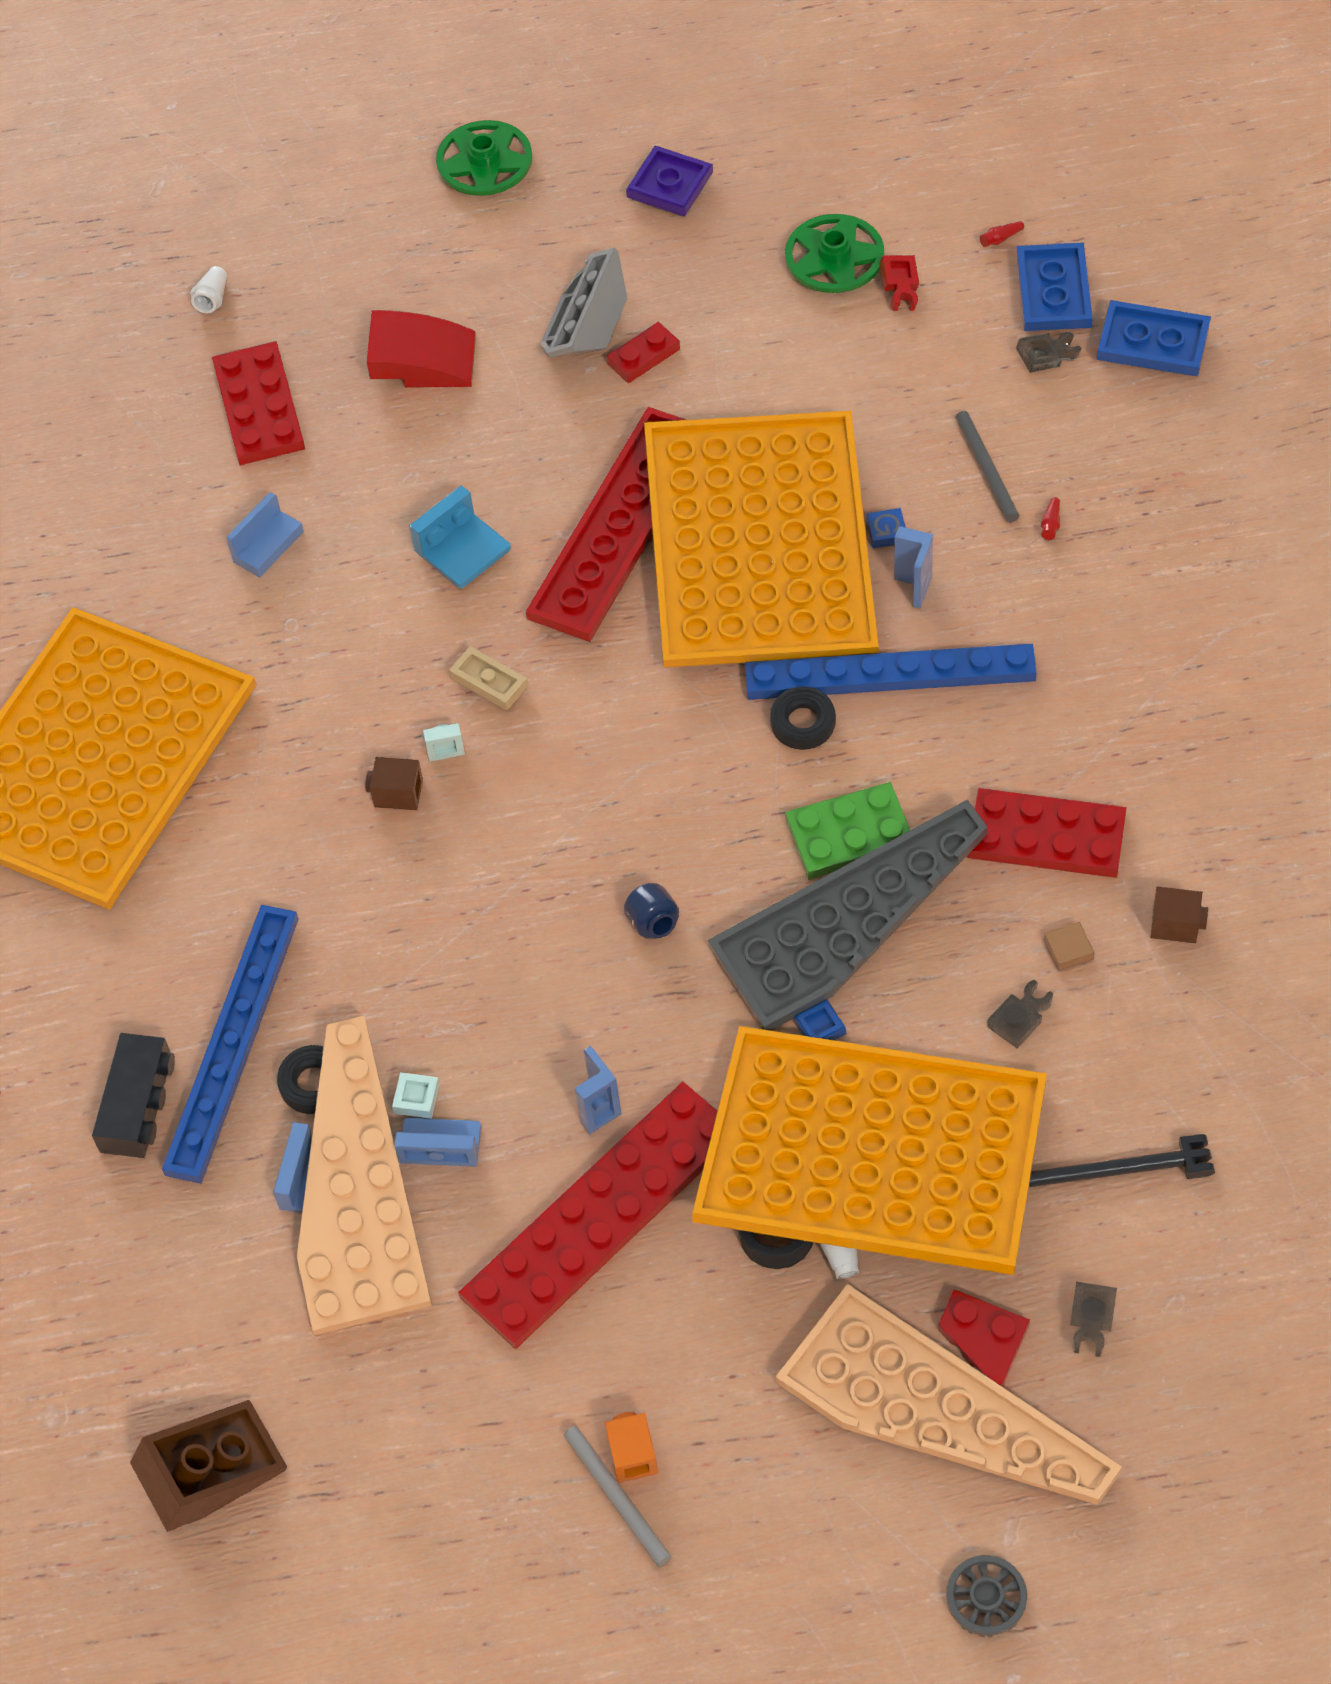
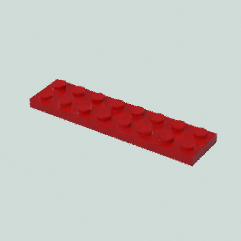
(602, 544)
(594, 1217)

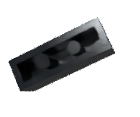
(133, 1095)

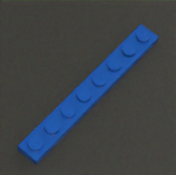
(893, 671)
(230, 1045)

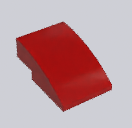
(420, 350)

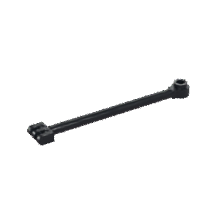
(1185, 1157)

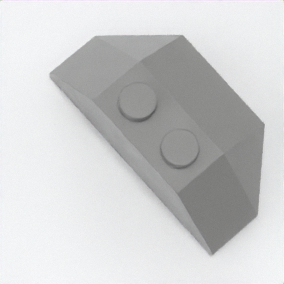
(588, 308)

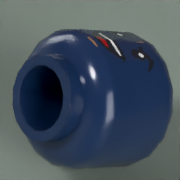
(651, 911)

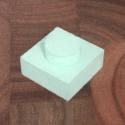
(443, 742)
(415, 1095)

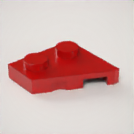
(984, 1334)

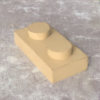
(488, 678)

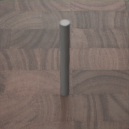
(987, 467)

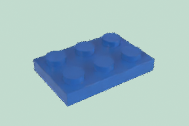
(1054, 287)
(1153, 338)

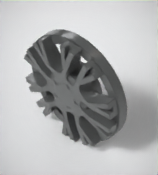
(986, 1595)

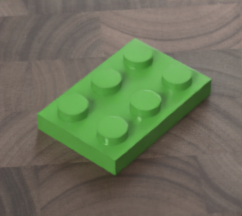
(845, 828)

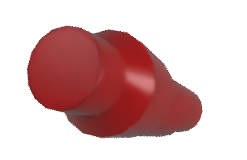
(1000, 233)
(1051, 520)

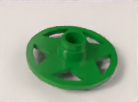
(484, 157)
(834, 253)

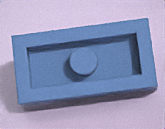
(263, 536)
(914, 561)
(598, 1096)
(438, 1142)
(294, 1168)

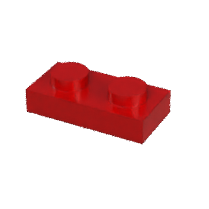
(643, 352)

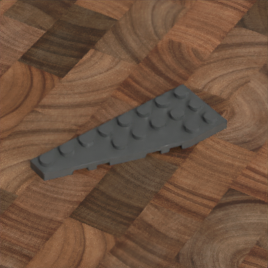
(827, 931)

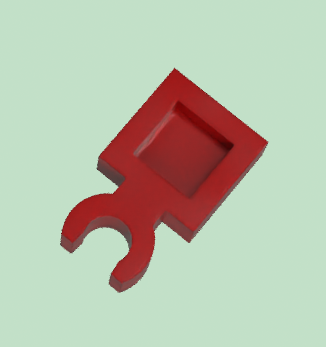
(901, 276)

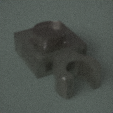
(1044, 353)
(1019, 1018)
(1092, 1312)

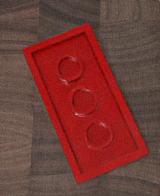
(258, 403)
(1050, 832)

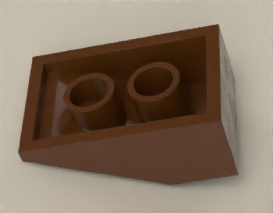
(205, 1463)

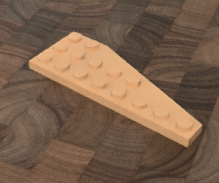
(356, 1220)
(907, 1390)

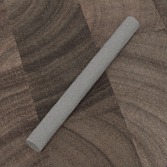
(617, 1496)

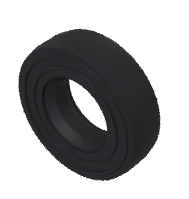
(803, 737)
(288, 1075)

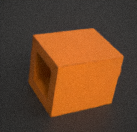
(631, 1446)

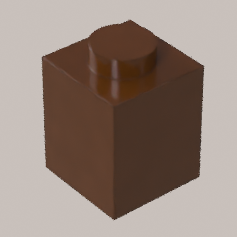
(395, 783)
(1178, 915)

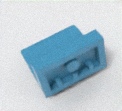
(457, 539)

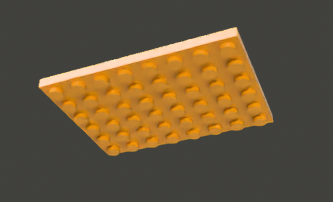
(759, 539)
(105, 751)
(872, 1149)

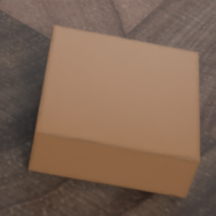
(1069, 946)

